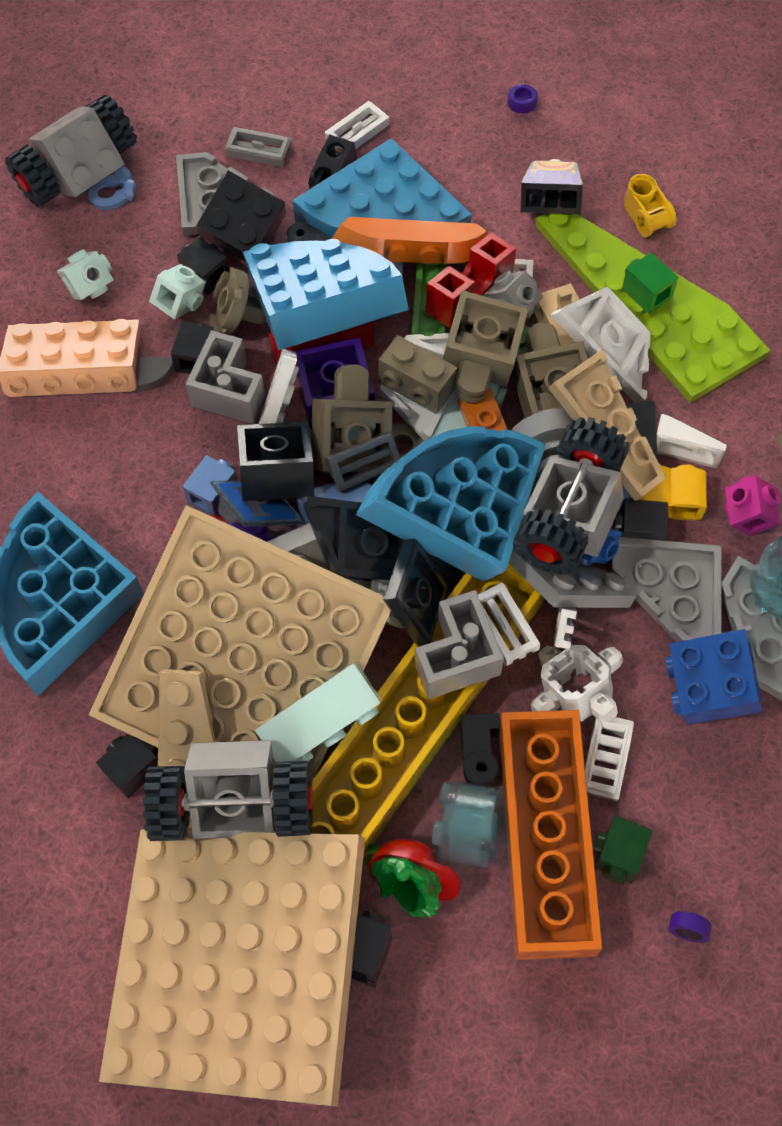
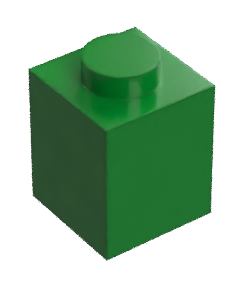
(649, 282)

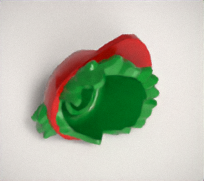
(412, 875)

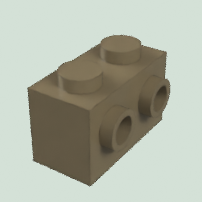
(417, 374)

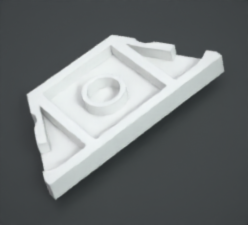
(609, 325)
(280, 388)
(417, 417)

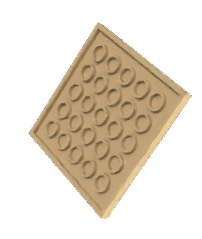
(248, 620)
(237, 966)

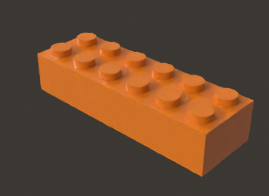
(548, 836)

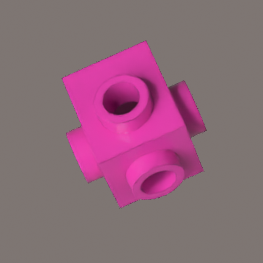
(752, 505)

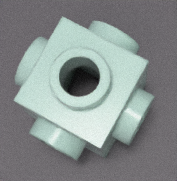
(75, 274)
(177, 291)

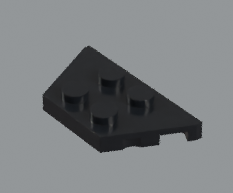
(350, 543)

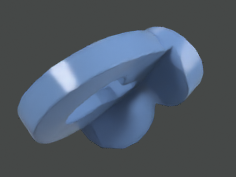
(121, 177)

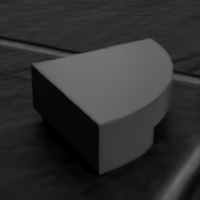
(153, 371)

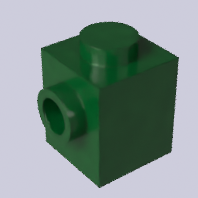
(621, 850)

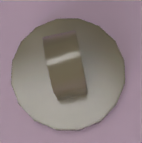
(234, 302)

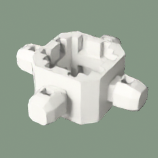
(578, 659)

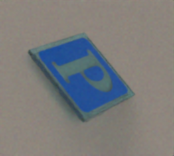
(253, 513)

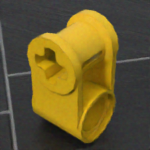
(648, 205)

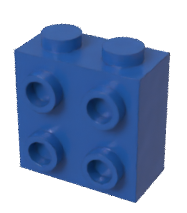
(714, 677)

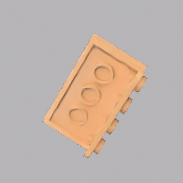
(70, 358)

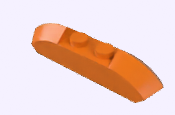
(412, 239)

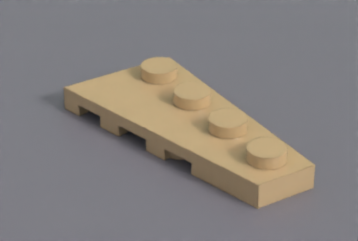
(595, 394)
(183, 716)

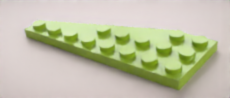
(692, 335)

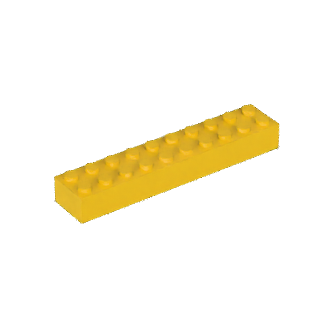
(389, 753)

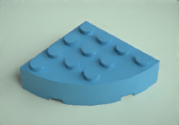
(382, 186)
(322, 288)
(459, 496)
(56, 592)

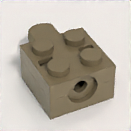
(483, 344)
(543, 366)
(348, 419)

